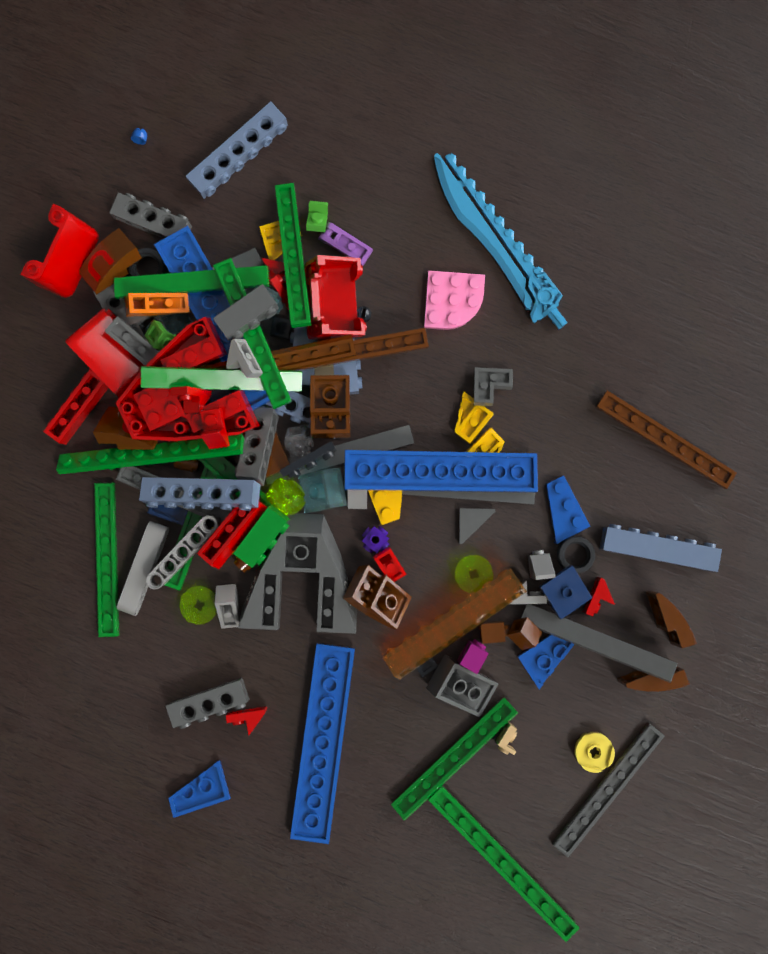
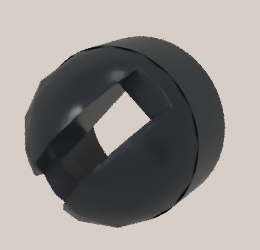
(367, 314)

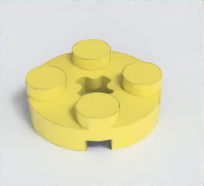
(584, 757)

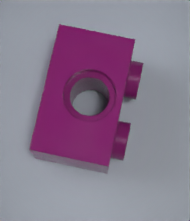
(473, 655)

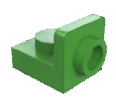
(317, 216)
(158, 336)

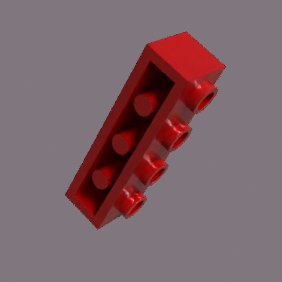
(76, 408)
(230, 535)

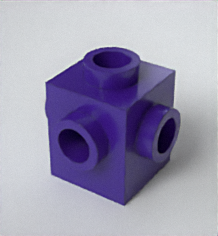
(379, 532)

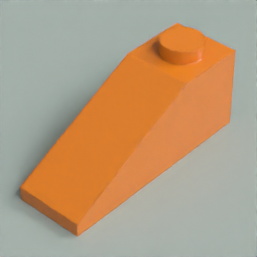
(156, 304)

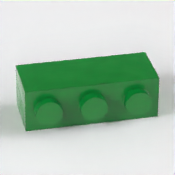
(262, 536)

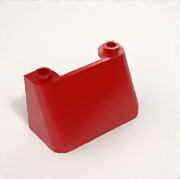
(66, 254)
(333, 297)
(104, 354)

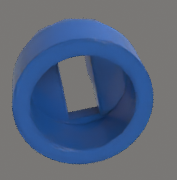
(139, 136)

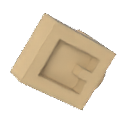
(507, 735)

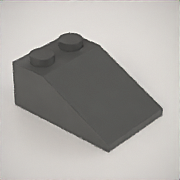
(461, 686)

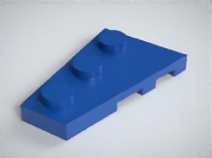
(565, 510)
(544, 658)
(202, 792)

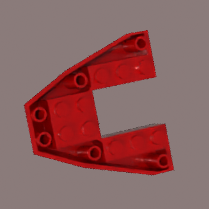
(159, 416)

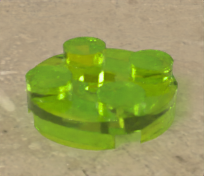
(278, 500)
(470, 563)
(188, 602)

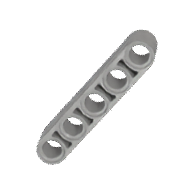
(175, 555)
(143, 564)

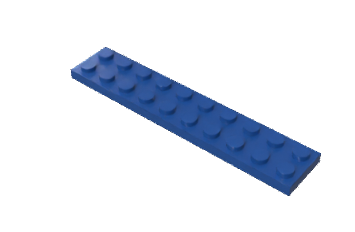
(184, 254)
(440, 471)
(322, 743)

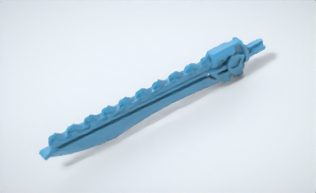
(539, 286)

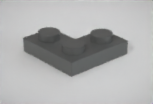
(487, 380)

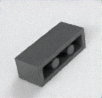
(246, 313)

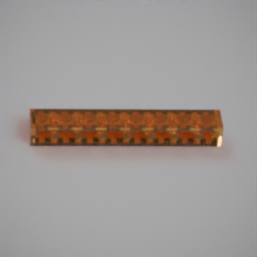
(454, 624)

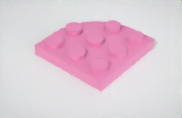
(452, 299)

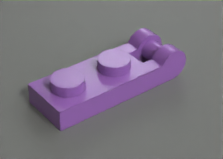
(345, 243)

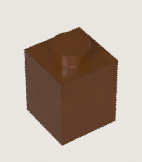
(493, 632)
(524, 633)

